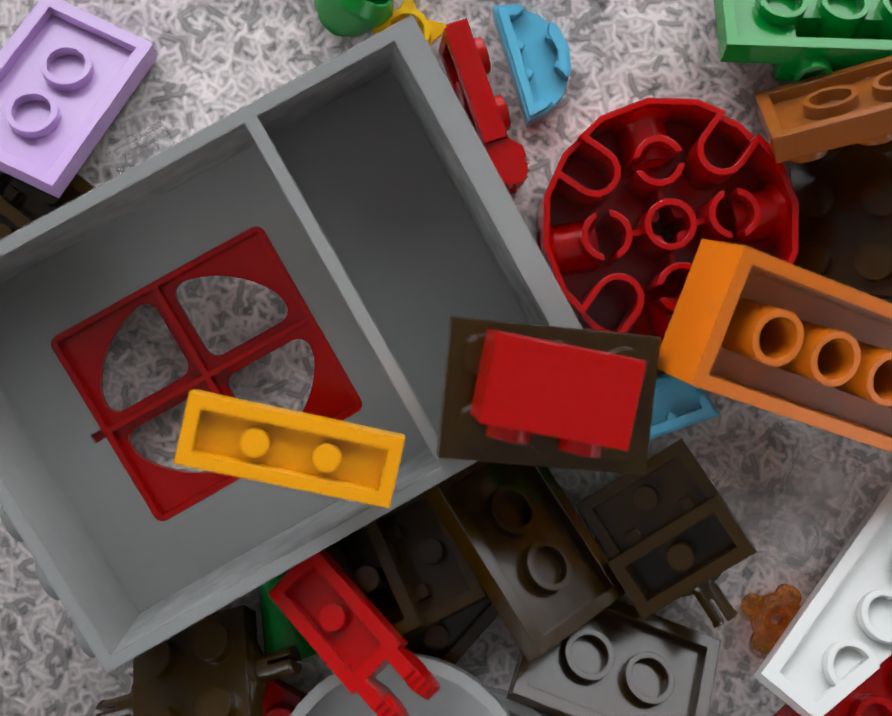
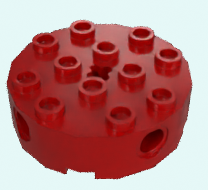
(666, 165)

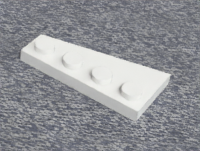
(842, 625)

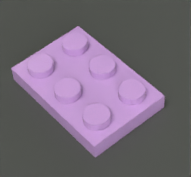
(62, 90)

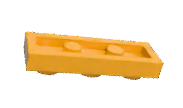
(289, 448)

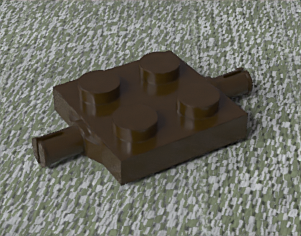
(205, 671)

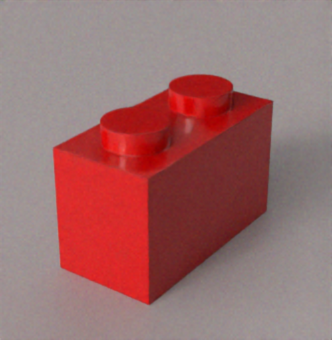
(556, 392)

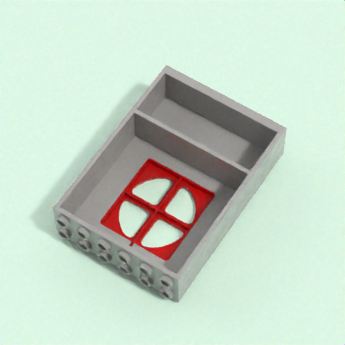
(373, 226)

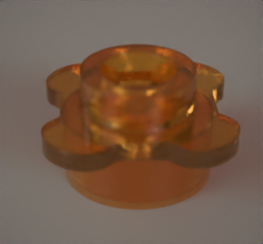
(761, 608)

